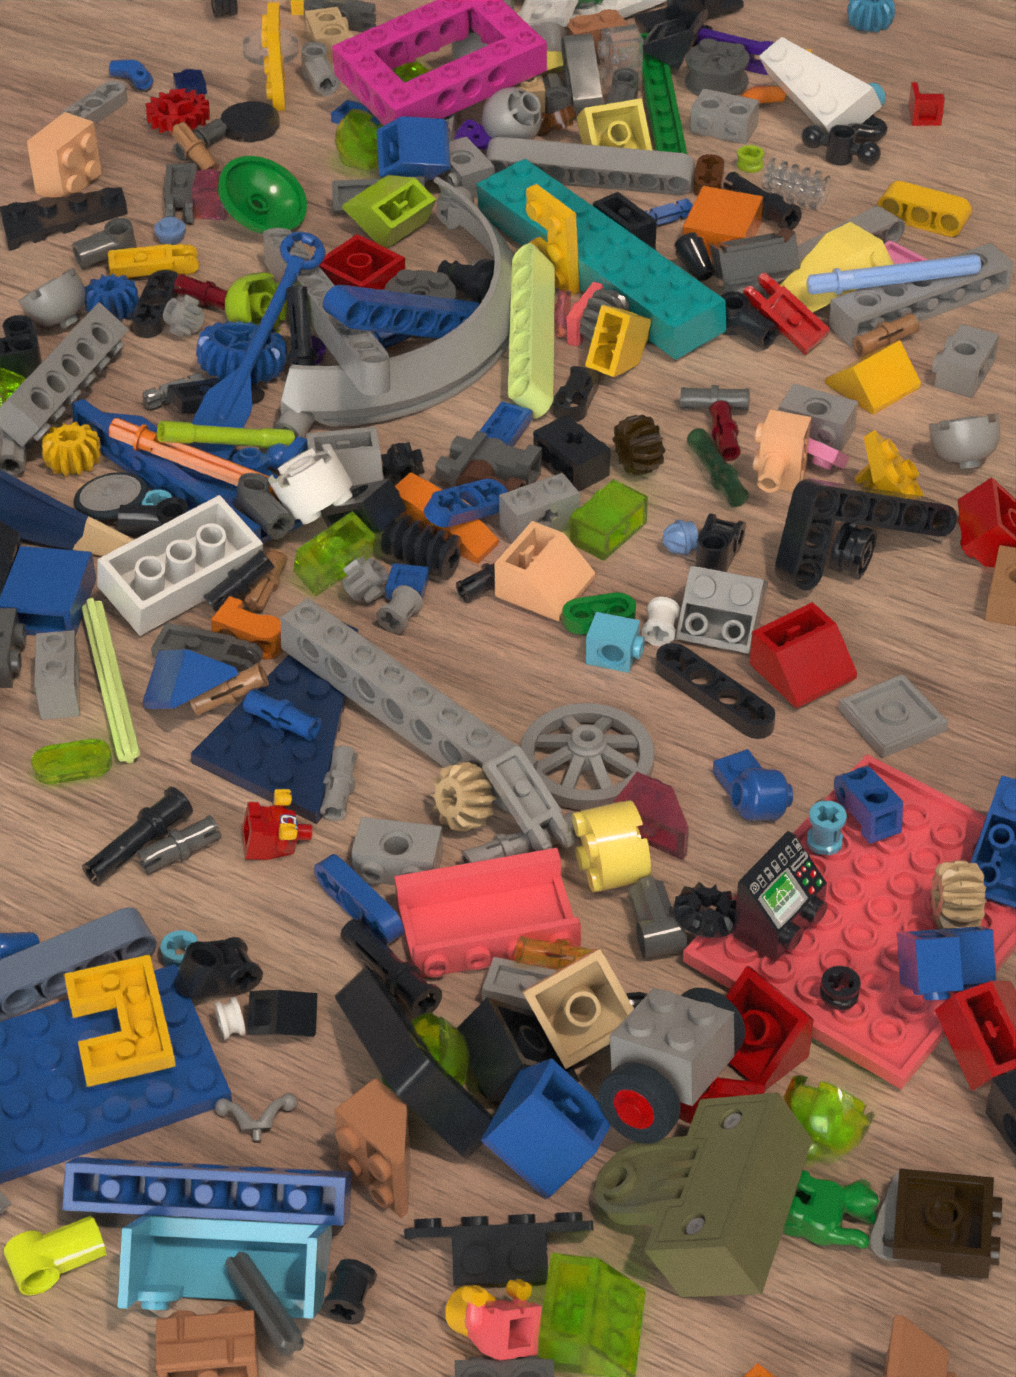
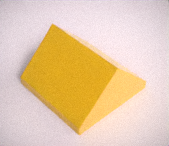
(877, 378)

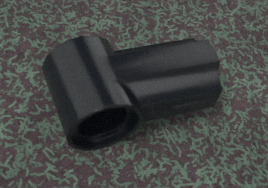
(747, 322)
(141, 519)

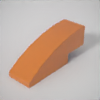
(475, 535)

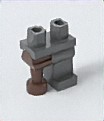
(489, 459)

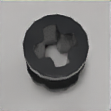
(349, 1291)

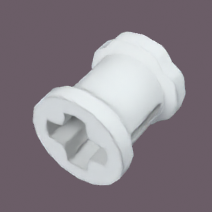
(661, 614)

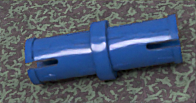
(282, 714)

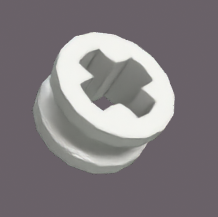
(229, 1018)

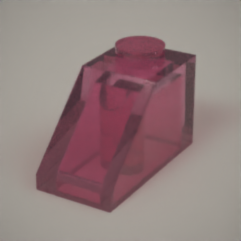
(206, 197)
(660, 814)

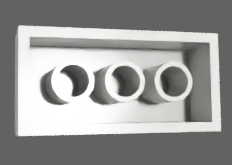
(175, 564)

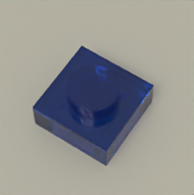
(190, 80)

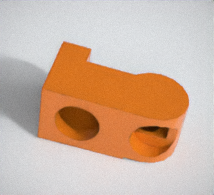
(248, 626)

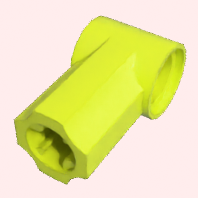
(40, 1259)

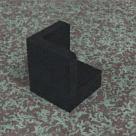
(282, 1013)

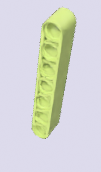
(531, 330)

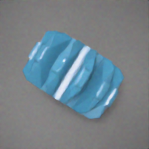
(871, 14)

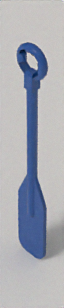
(231, 399)

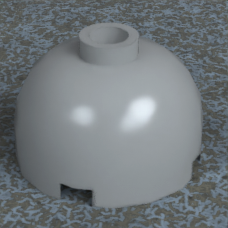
(56, 300)
(966, 439)

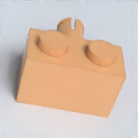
(782, 451)

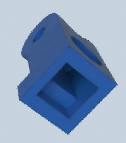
(870, 802)

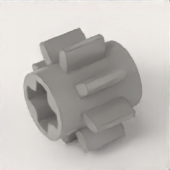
(183, 315)
(364, 579)

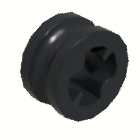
(848, 995)

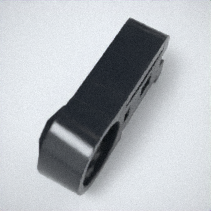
(578, 390)

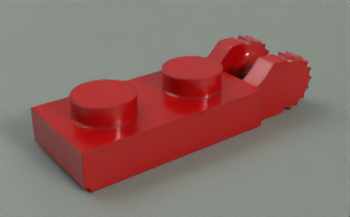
(788, 313)

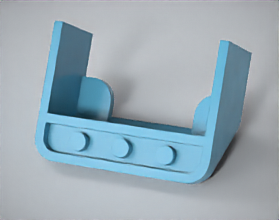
(188, 1255)

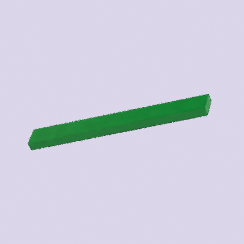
(661, 105)

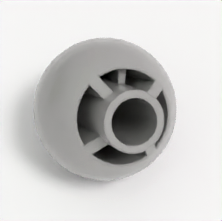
(512, 114)

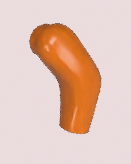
(765, 94)

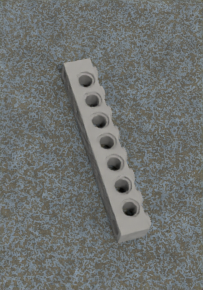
(389, 690)

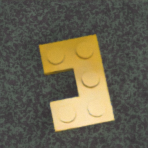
(275, 61)
(562, 236)
(144, 1035)

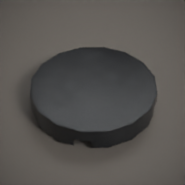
(250, 121)

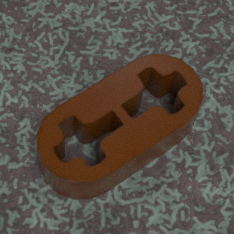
(708, 172)

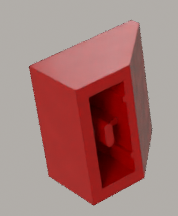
(802, 655)
(982, 1030)

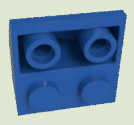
(413, 147)
(546, 1127)

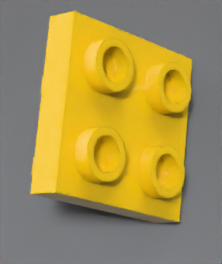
(887, 468)

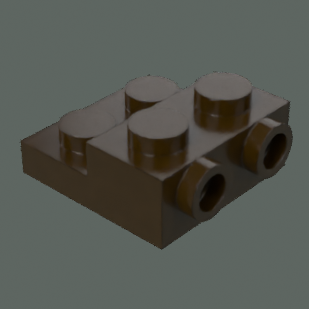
(947, 1221)

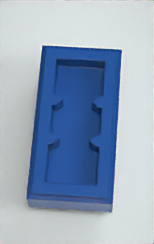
(507, 423)

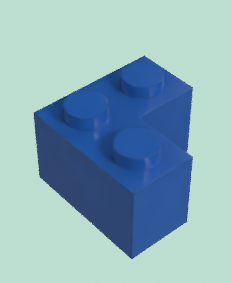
(945, 960)

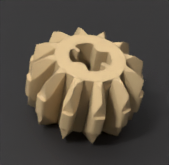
(463, 796)
(958, 895)

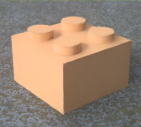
(64, 156)

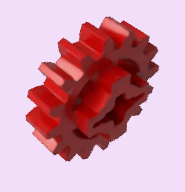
(176, 108)

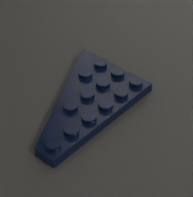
(266, 759)

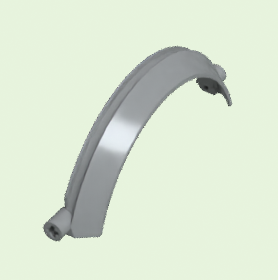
(425, 374)

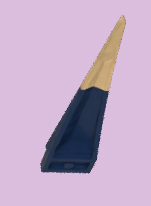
(52, 523)

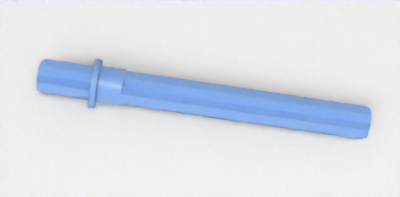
(892, 274)

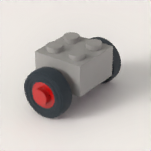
(665, 1057)

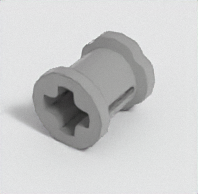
(397, 612)

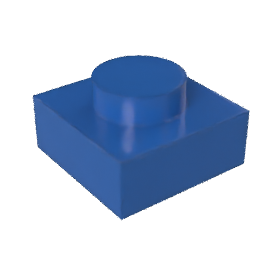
(409, 575)
(731, 766)

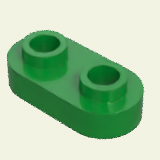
(580, 612)

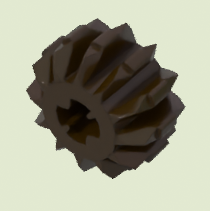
(638, 444)

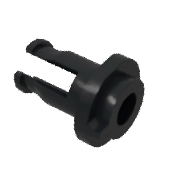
(469, 279)

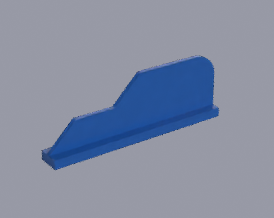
(158, 471)

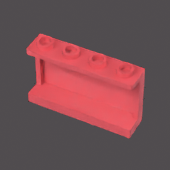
(479, 909)

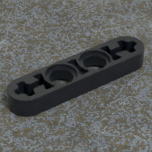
(749, 715)

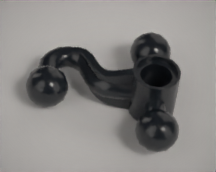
(843, 141)

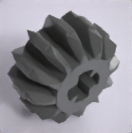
(591, 312)

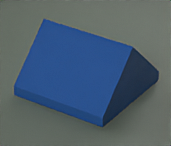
(183, 676)

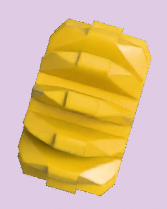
(71, 449)

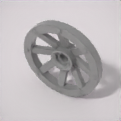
(588, 750)

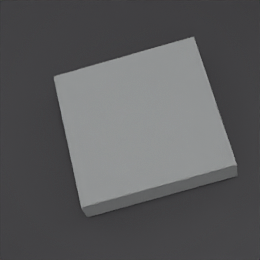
(893, 715)

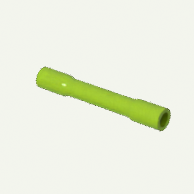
(188, 433)

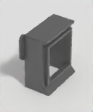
(749, 257)

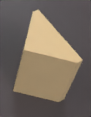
(579, 1007)

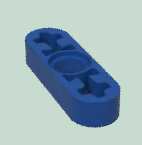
(437, 507)
(358, 898)

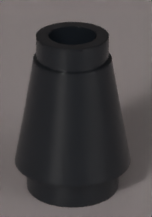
(694, 255)

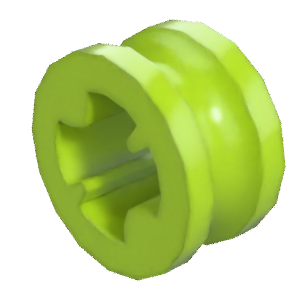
(750, 158)

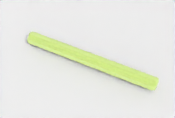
(110, 681)

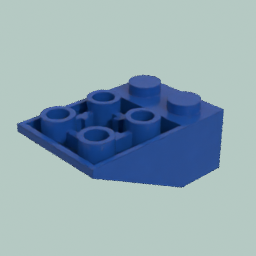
(997, 845)

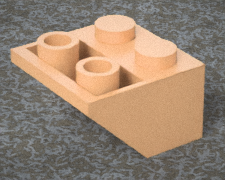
(542, 571)

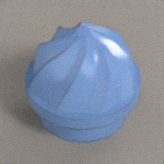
(680, 537)

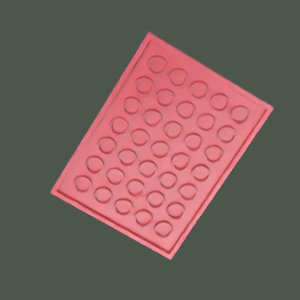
(870, 898)

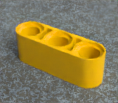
(926, 208)

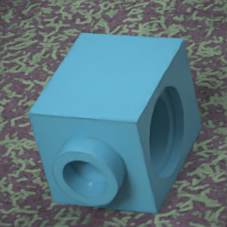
(614, 642)

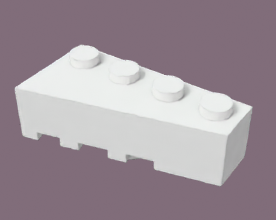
(818, 87)

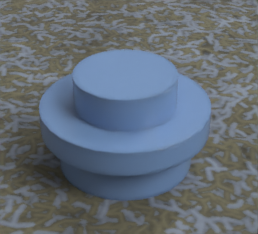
(170, 230)

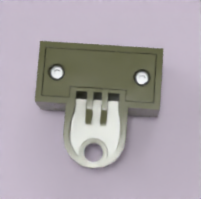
(712, 1193)

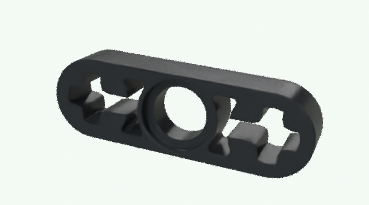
(157, 290)

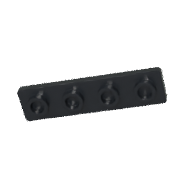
(680, 8)
(502, 1251)

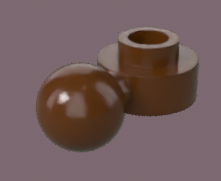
(559, 119)

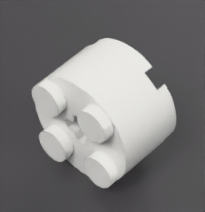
(312, 483)

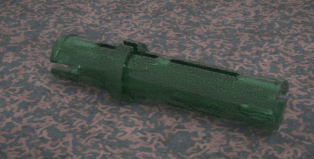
(732, 488)

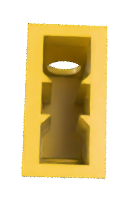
(617, 341)

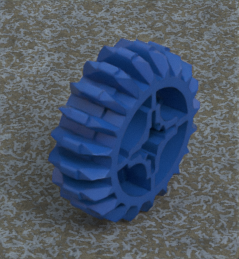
(224, 346)

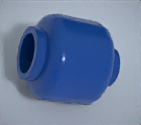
(761, 794)

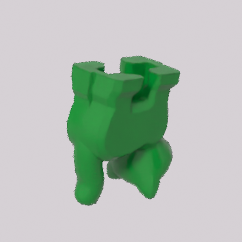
(820, 1209)

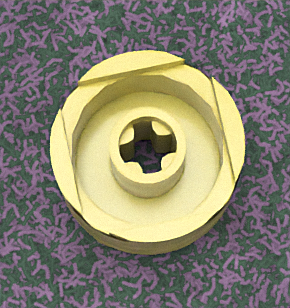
(611, 846)

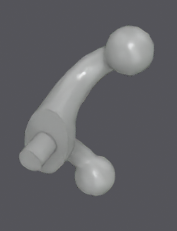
(224, 1107)

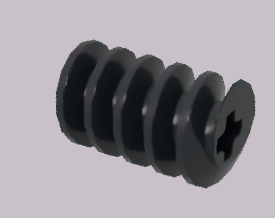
(422, 546)

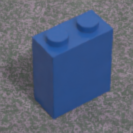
(49, 588)

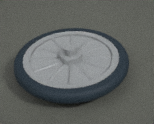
(104, 494)

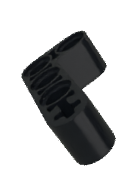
(20, 346)

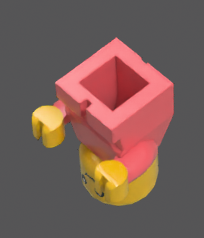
(496, 1326)

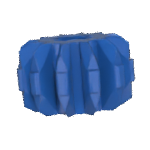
(114, 293)

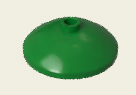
(261, 194)

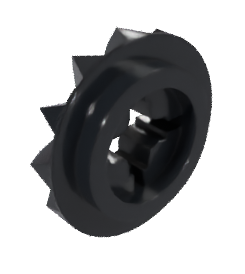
(705, 922)

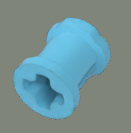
(826, 821)

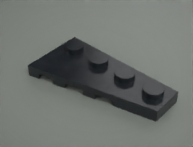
(63, 213)

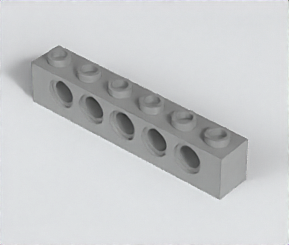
(865, 308)
(59, 375)

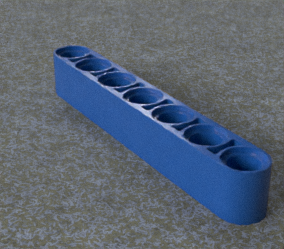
(396, 311)

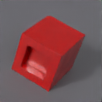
(925, 108)

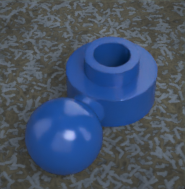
(258, 461)

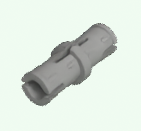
(339, 783)

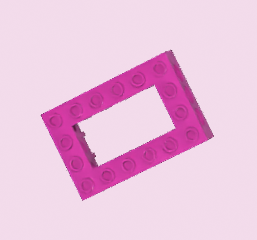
(367, 60)

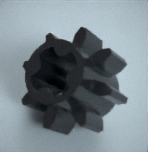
(401, 461)

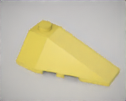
(841, 248)

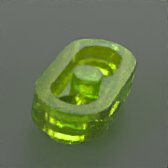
(71, 761)

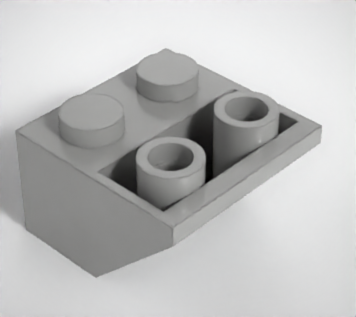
(356, 450)
(721, 609)

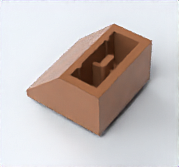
(376, 1144)

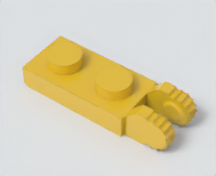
(149, 259)

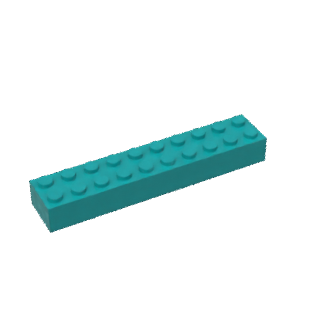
(679, 306)

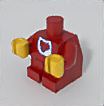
(272, 829)

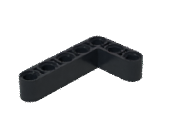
(812, 523)
(410, 1065)

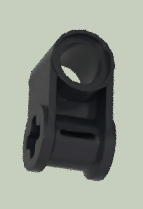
(719, 543)
(213, 968)

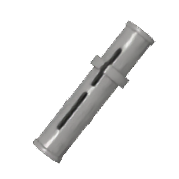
(511, 844)

